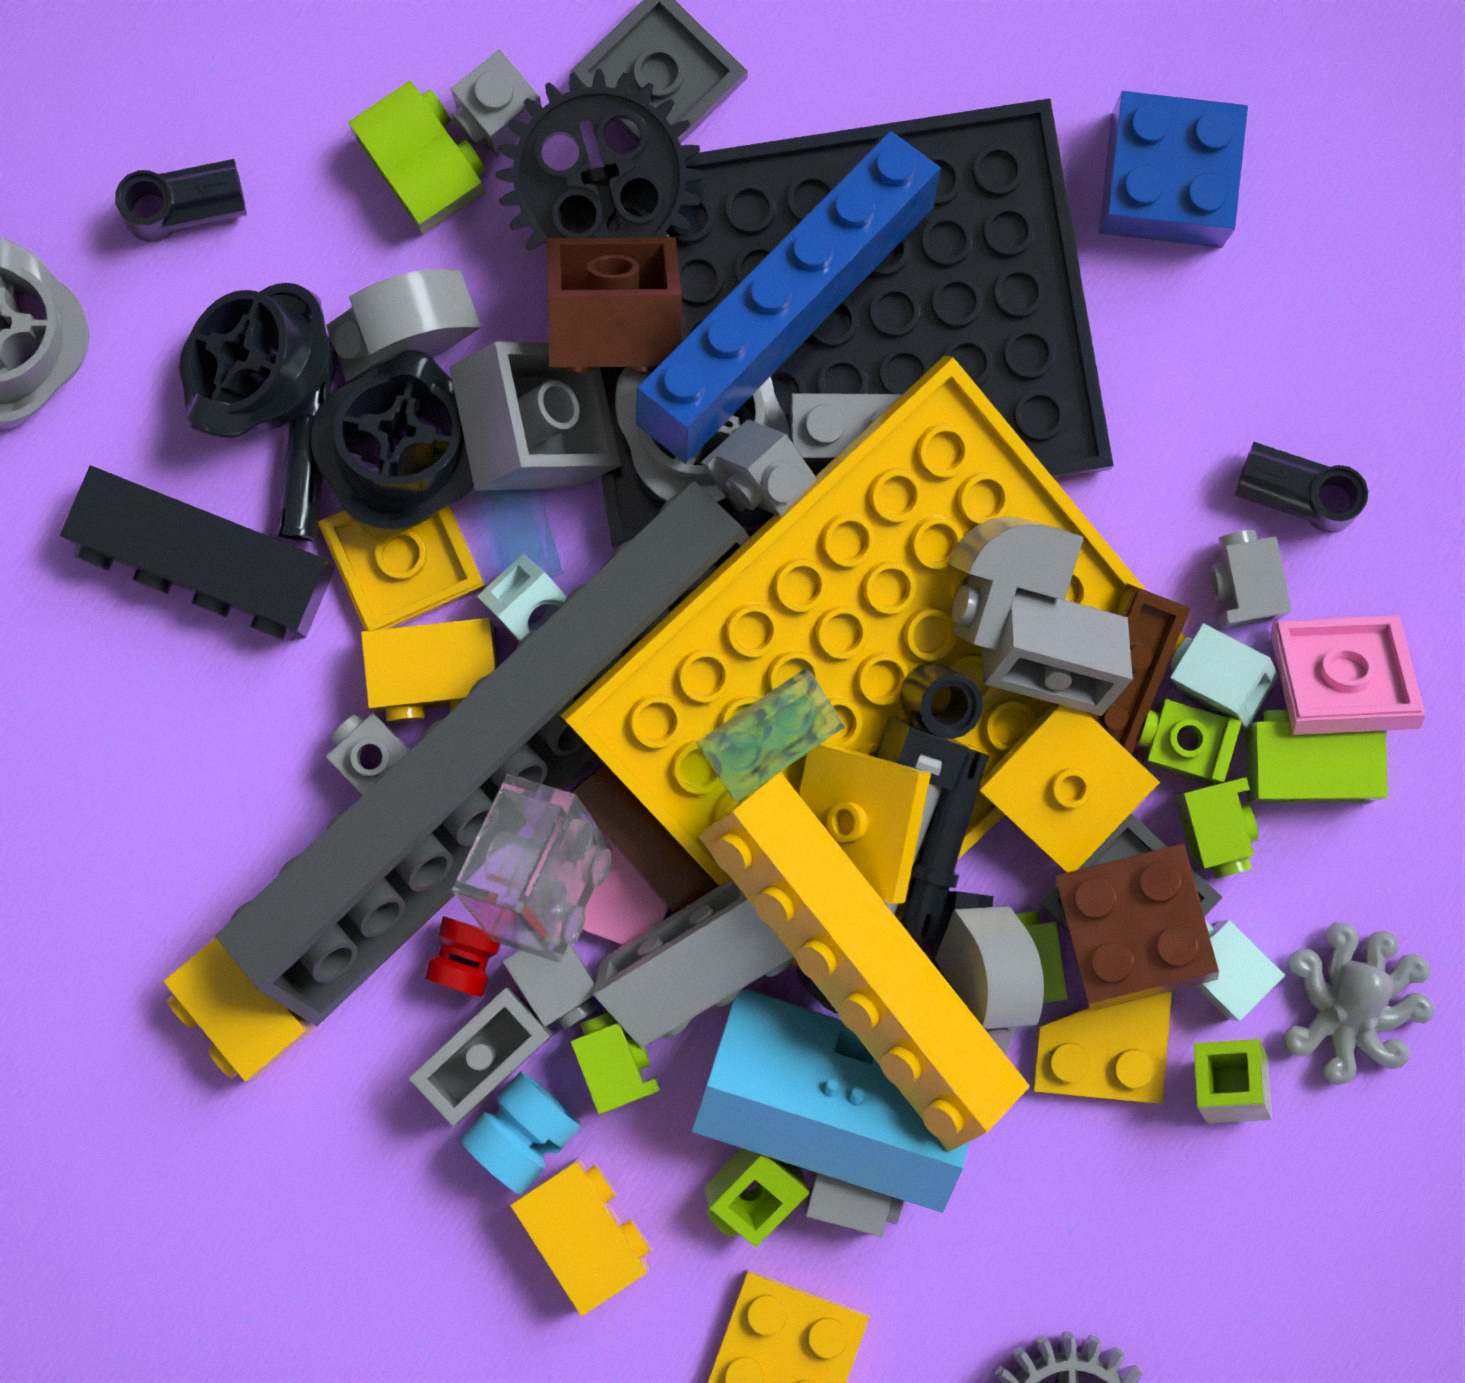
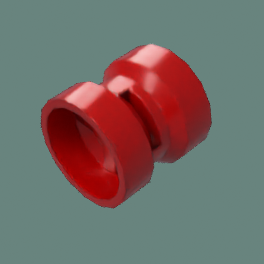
(465, 941)

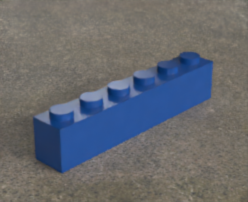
(786, 297)

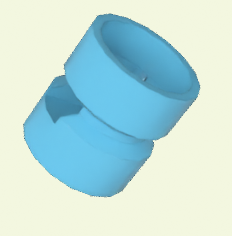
(520, 1133)

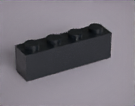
(197, 552)

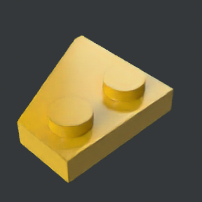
(1106, 1052)

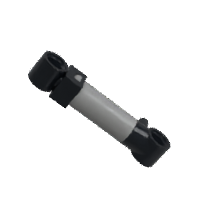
(925, 745)

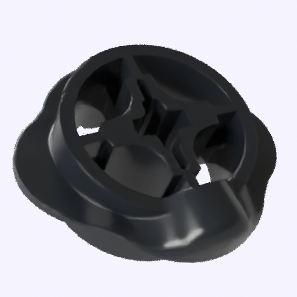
(254, 360)
(370, 421)

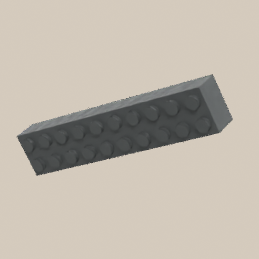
(405, 840)

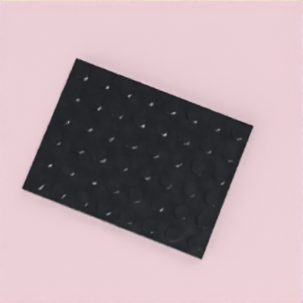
(975, 281)

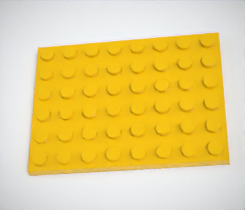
(853, 594)

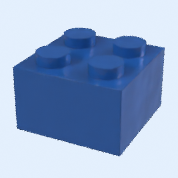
(1173, 169)

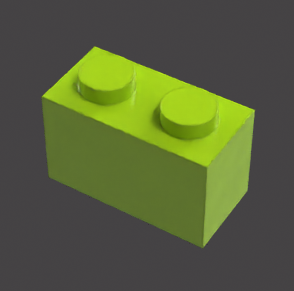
(1313, 765)

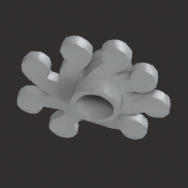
(1357, 1001)

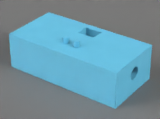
(819, 1100)

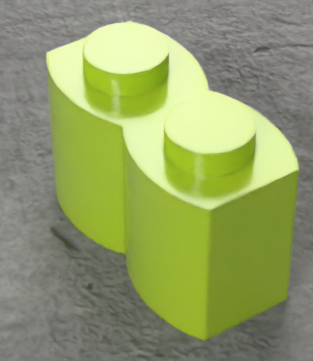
(418, 156)

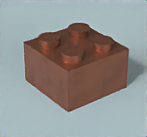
(612, 302)
(1137, 927)

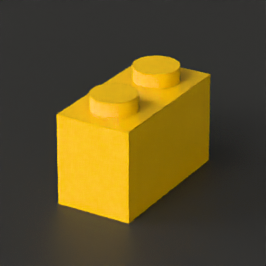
(426, 666)
(240, 1020)
(583, 1235)

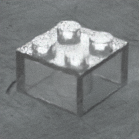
(533, 868)

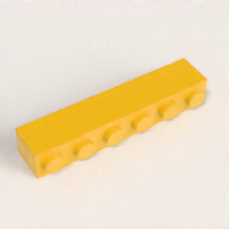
(865, 963)

